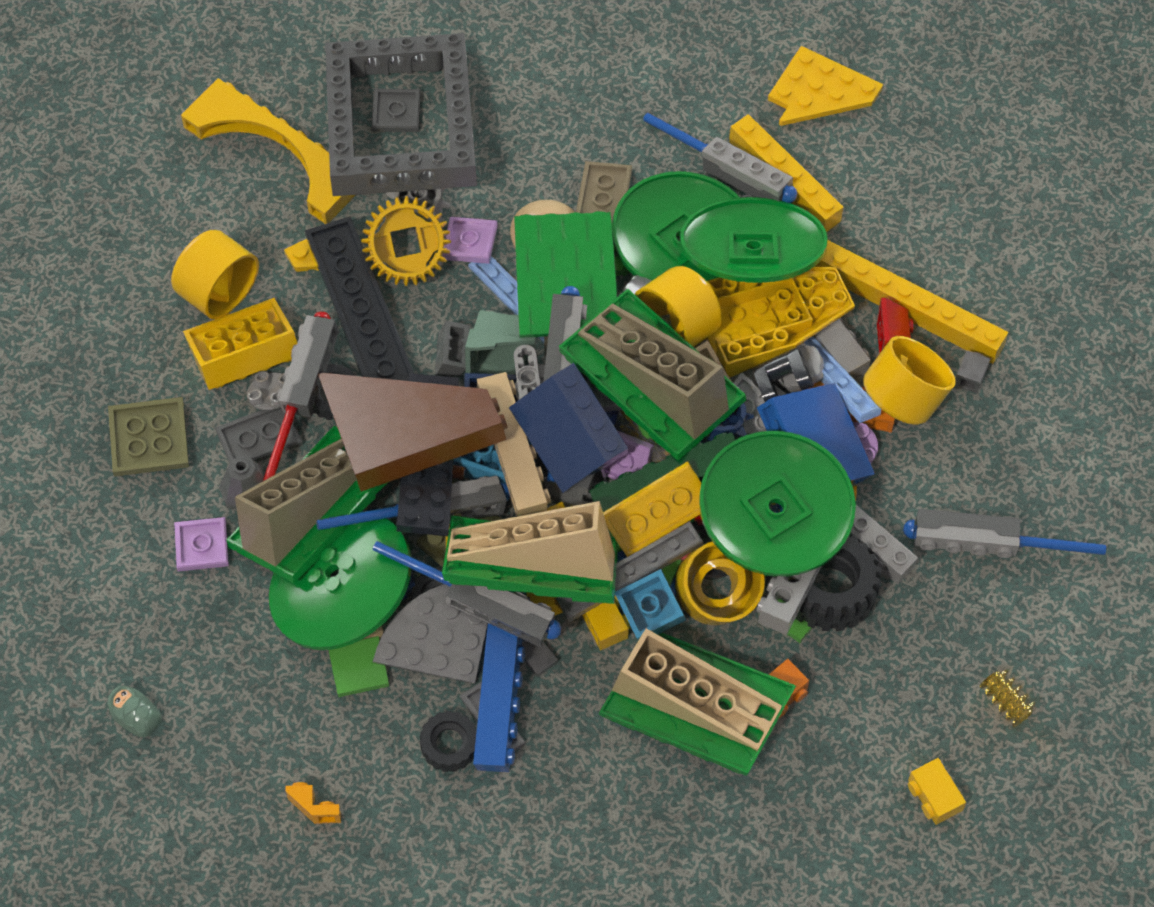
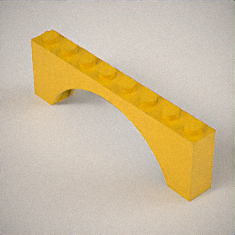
(226, 110)

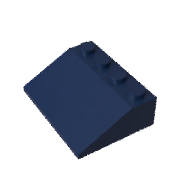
(568, 428)

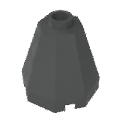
(239, 477)
(578, 494)

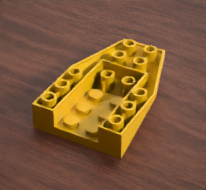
(774, 316)

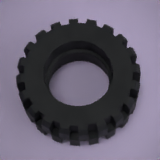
(849, 607)

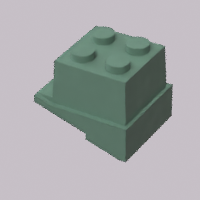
(493, 344)

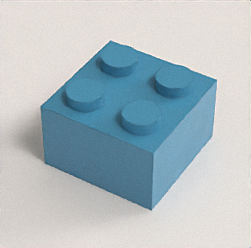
(650, 605)

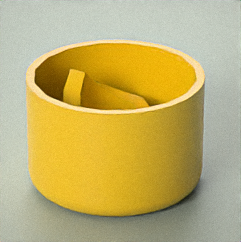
(214, 273)
(687, 299)
(908, 380)
(742, 599)

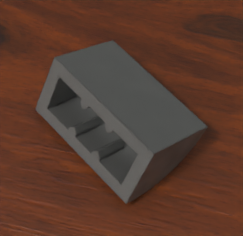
(451, 349)

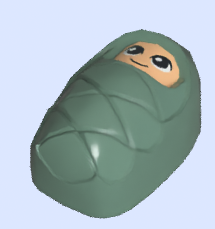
(133, 711)

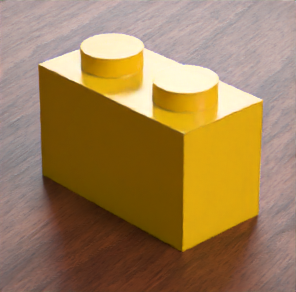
(936, 791)

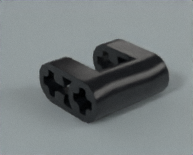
(779, 367)

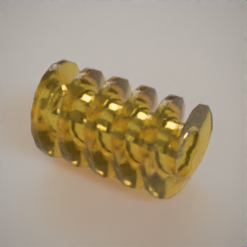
(1008, 697)

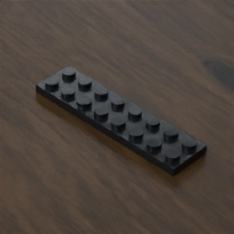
(358, 301)
(427, 493)

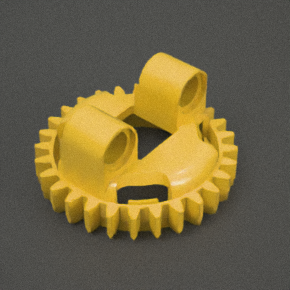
(429, 236)

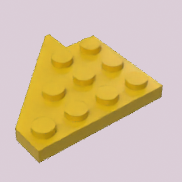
(820, 87)

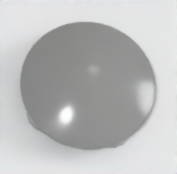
(264, 390)

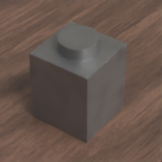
(972, 371)

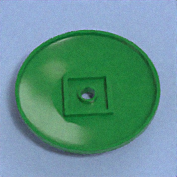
(652, 219)
(753, 240)
(784, 471)
(353, 604)

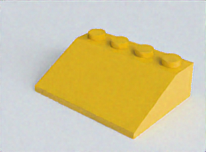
(241, 343)

